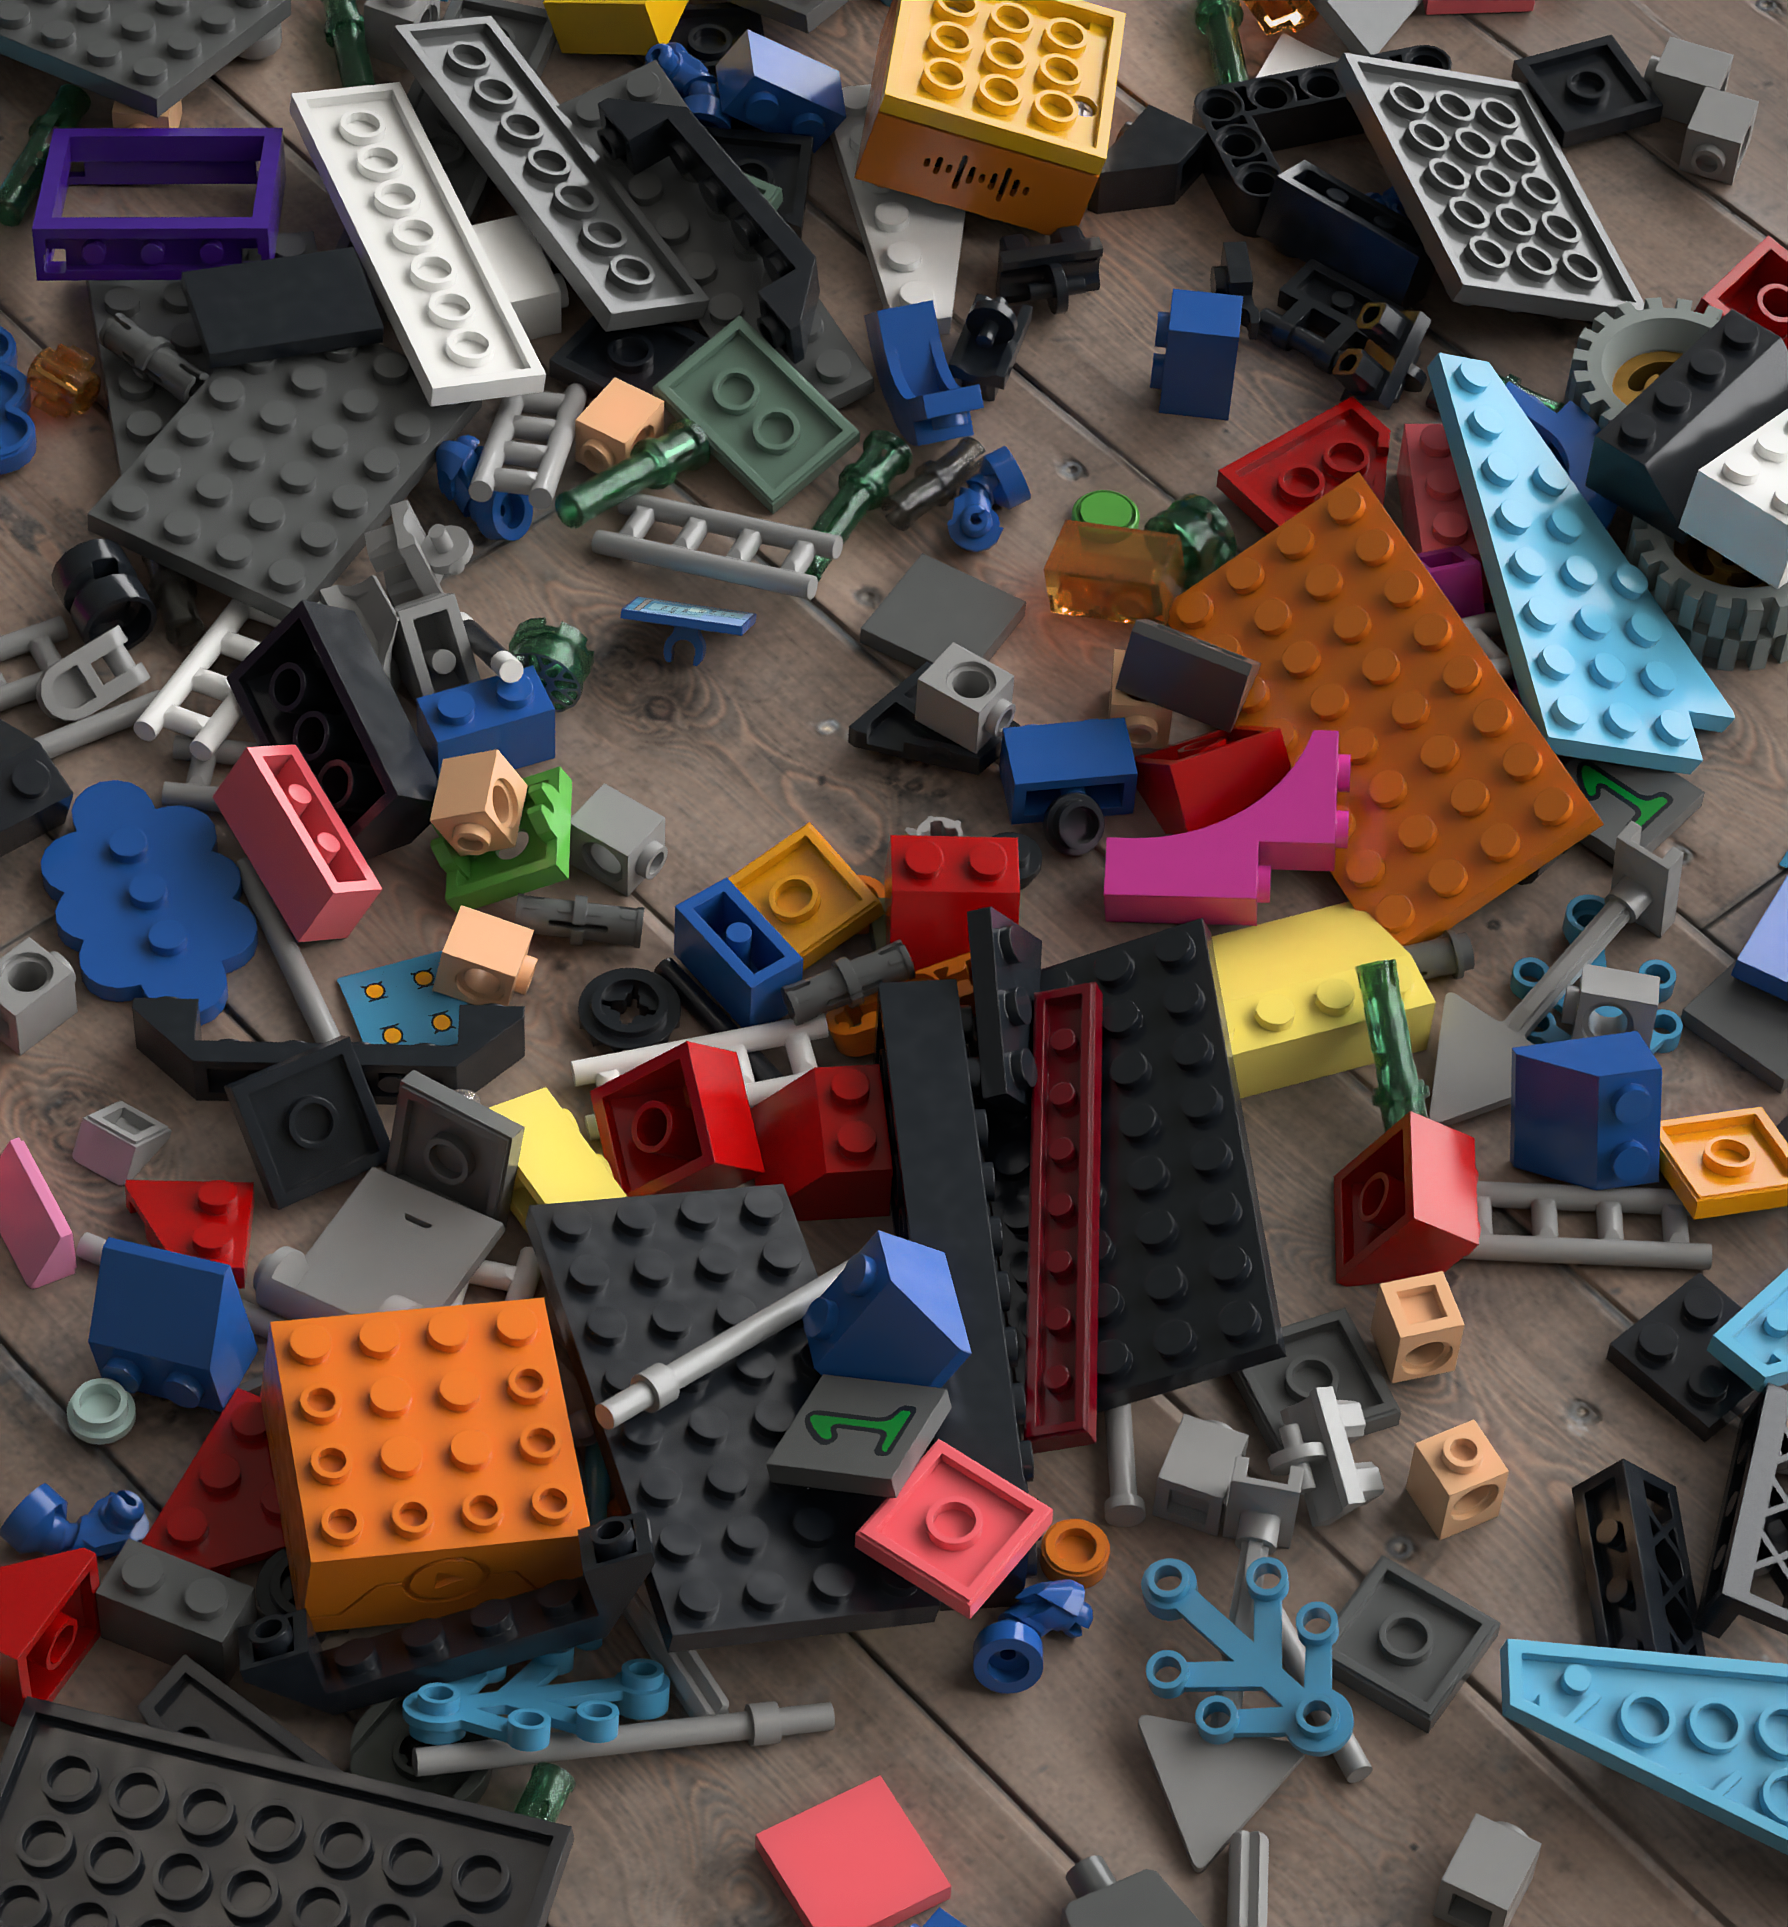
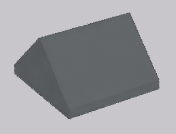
(1186, 674)

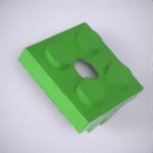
(544, 861)

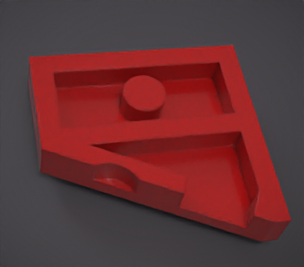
(197, 1218)

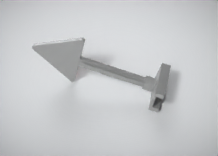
(1477, 1049)
(1222, 1786)

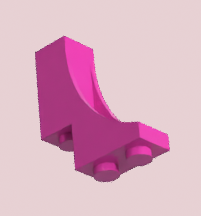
(1228, 865)

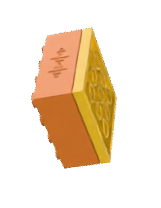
(994, 106)

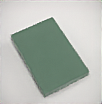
(757, 414)

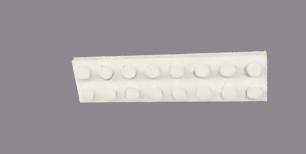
(417, 244)

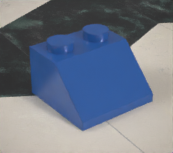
(1587, 1111)
(889, 1317)
(170, 1325)

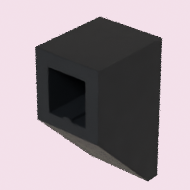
(1149, 163)

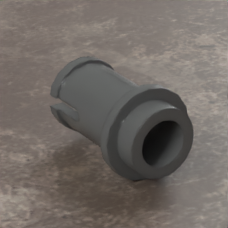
(1443, 955)

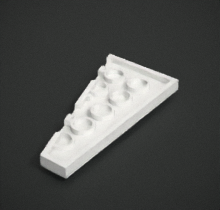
(906, 237)

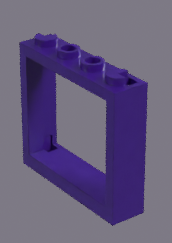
(156, 245)

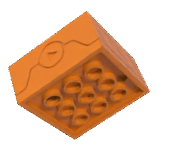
(421, 1460)

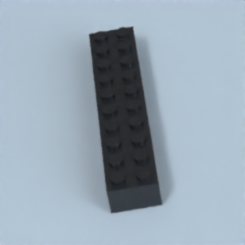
(943, 1203)

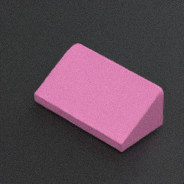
(32, 1220)

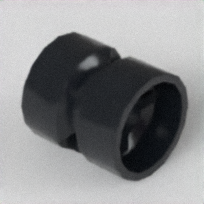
(103, 592)

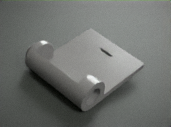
(380, 1254)

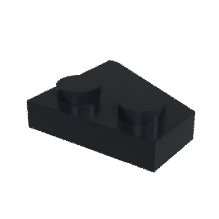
(893, 731)

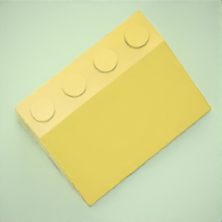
(1298, 999)

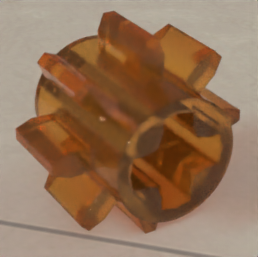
(63, 381)

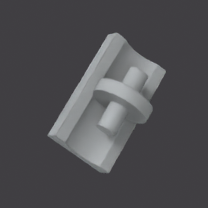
(426, 557)
(1318, 1439)

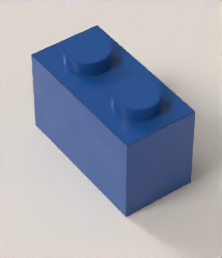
(780, 89)
(1199, 354)
(489, 717)
(1065, 758)
(735, 953)

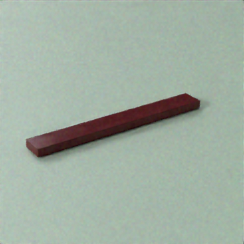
(1064, 1220)

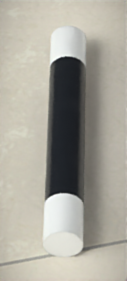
(492, 652)

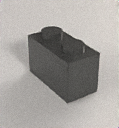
(174, 1609)

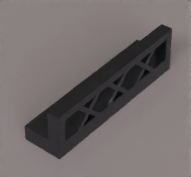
(1741, 1522)
(1621, 1566)

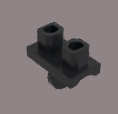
(1049, 270)
(989, 344)
(1389, 359)

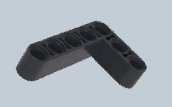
(1274, 114)

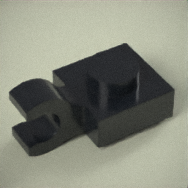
(1236, 278)

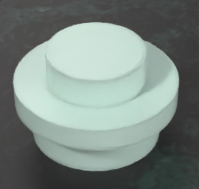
(101, 1411)

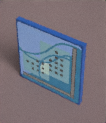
(688, 622)

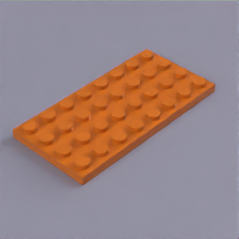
(1446, 765)

